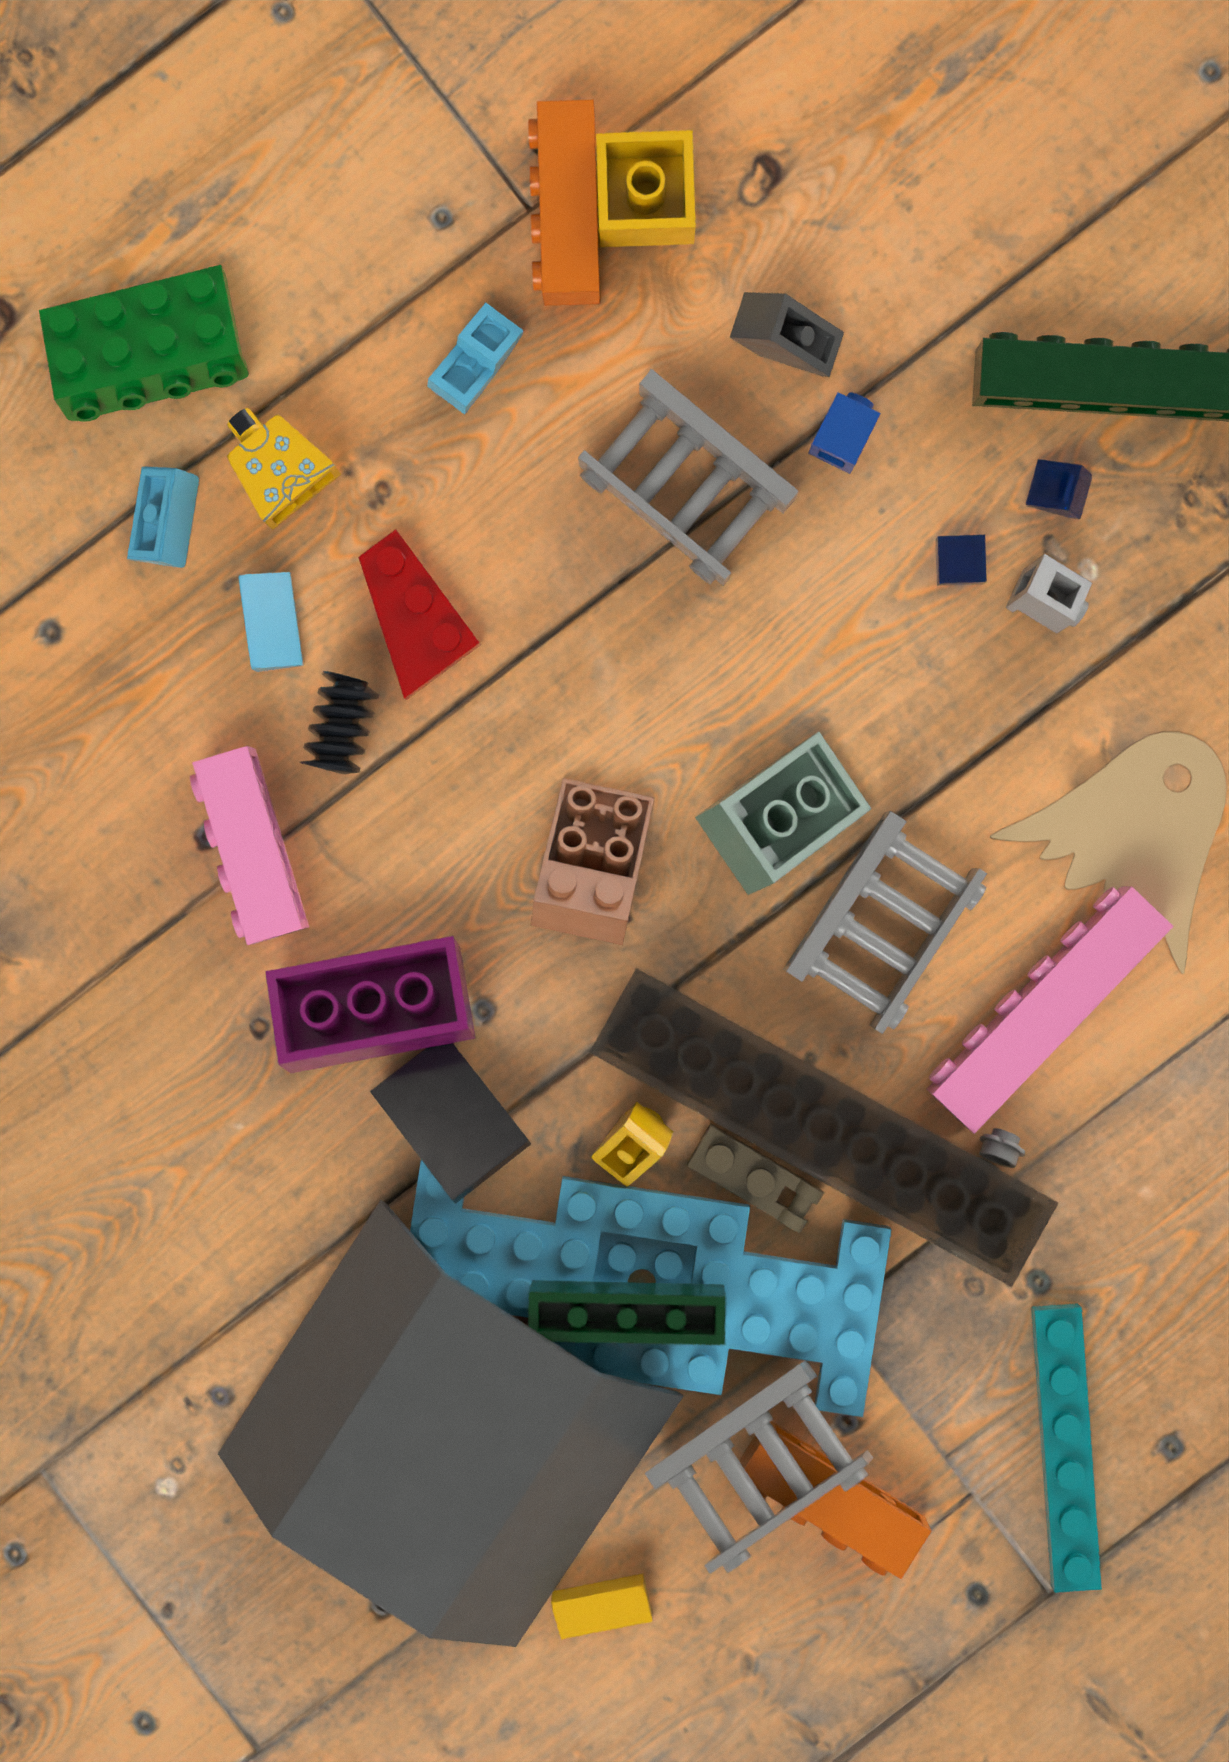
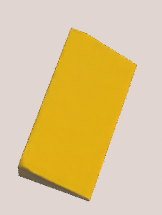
(601, 1606)

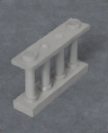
(731, 462)
(864, 881)
(717, 1445)

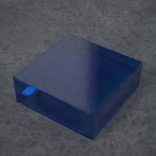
(961, 560)

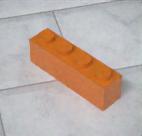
(567, 202)
(859, 1518)

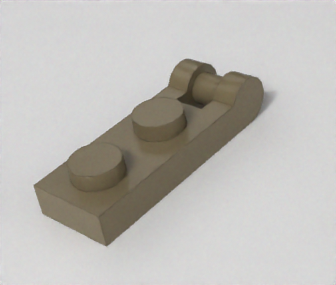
(753, 1177)

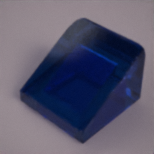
(1059, 488)

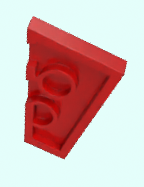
(414, 615)

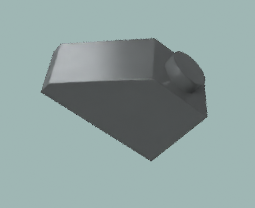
(786, 332)

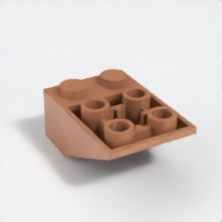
(591, 861)

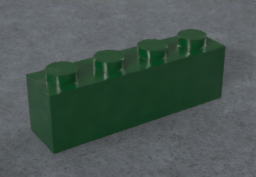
(628, 1312)

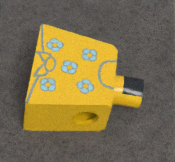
(277, 466)

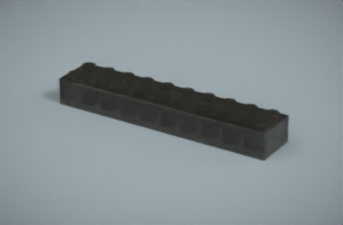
(824, 1126)

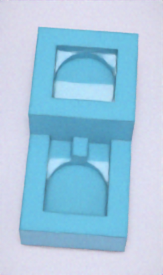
(475, 358)

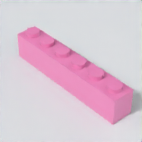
(1048, 1007)

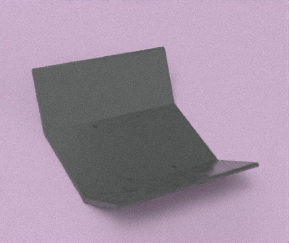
(436, 1444)

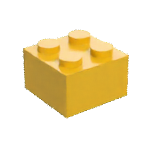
(646, 188)

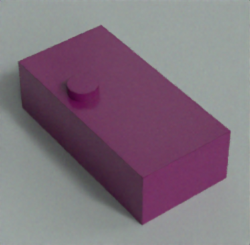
(369, 1005)

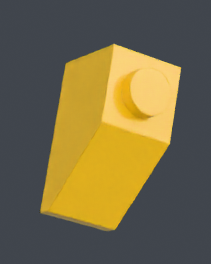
(633, 1144)

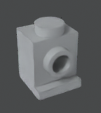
(1050, 594)

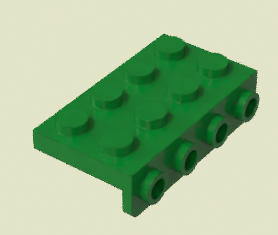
(142, 344)

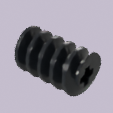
(340, 724)

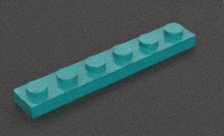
(1066, 1448)

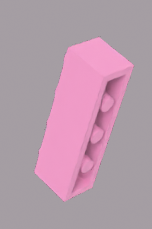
(249, 845)

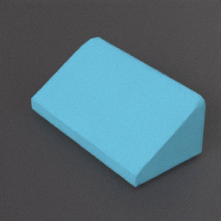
(163, 516)
(270, 621)

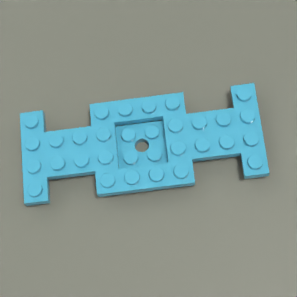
(683, 1239)

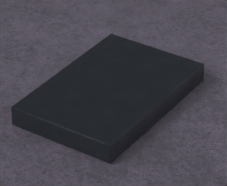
(450, 1119)

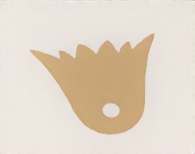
(1136, 829)

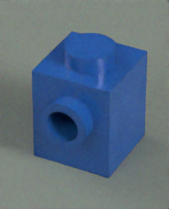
(844, 431)

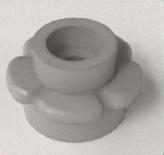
(1001, 1148)

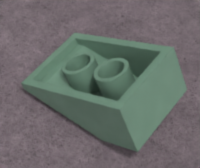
(783, 814)

